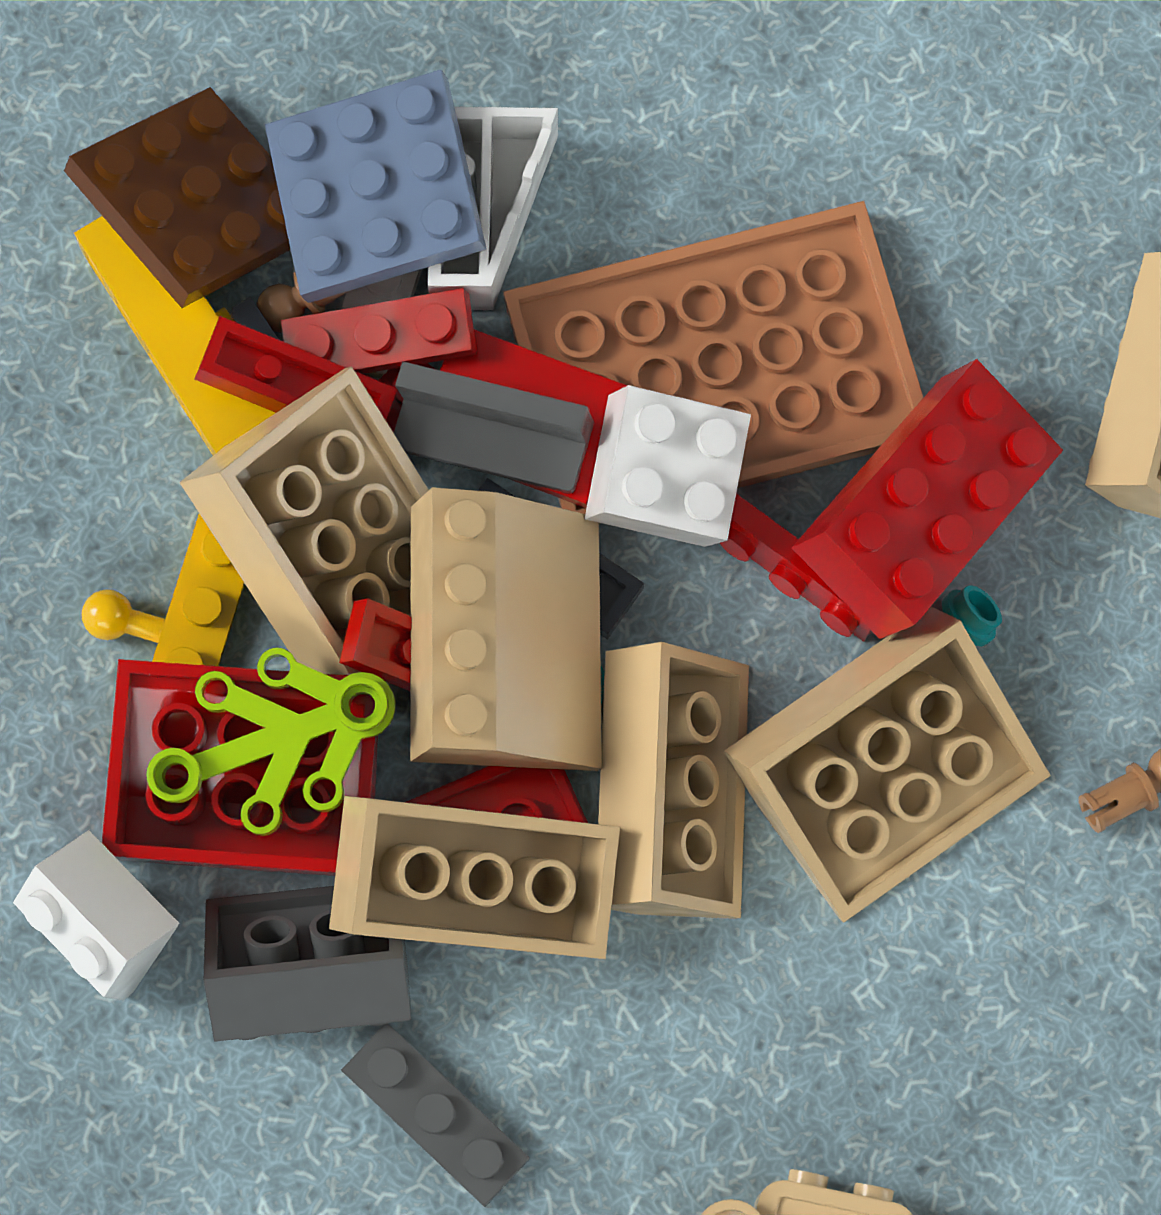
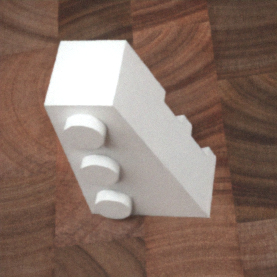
(506, 163)

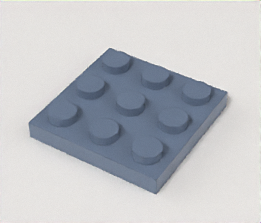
(374, 186)

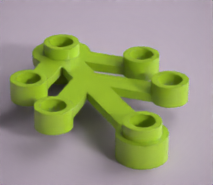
(284, 735)

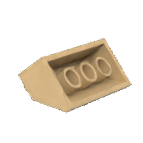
(1128, 443)
(671, 782)

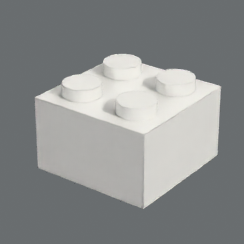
(667, 466)

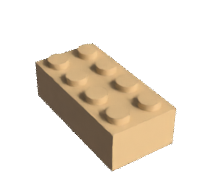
(474, 878)

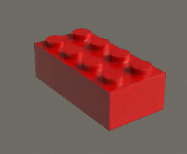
(927, 499)

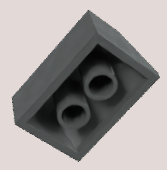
(285, 972)

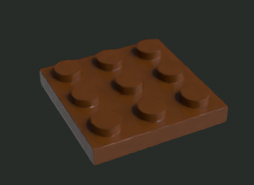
(187, 195)

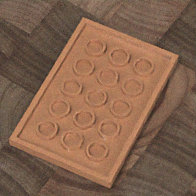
(753, 322)

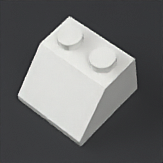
(96, 915)

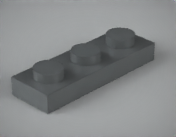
(435, 1114)

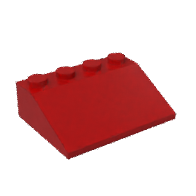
(159, 712)

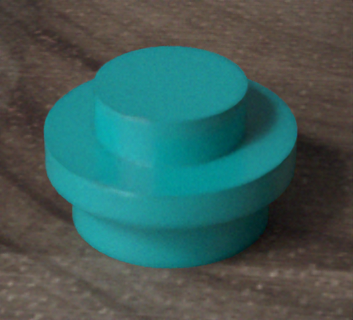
(975, 611)

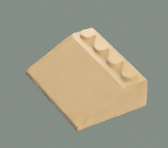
(315, 515)
(504, 633)
(888, 762)

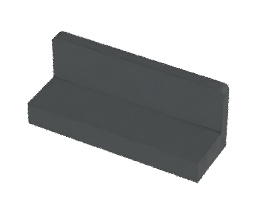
(492, 428)

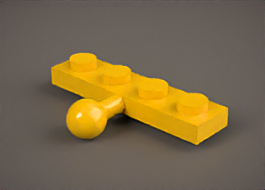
(197, 615)

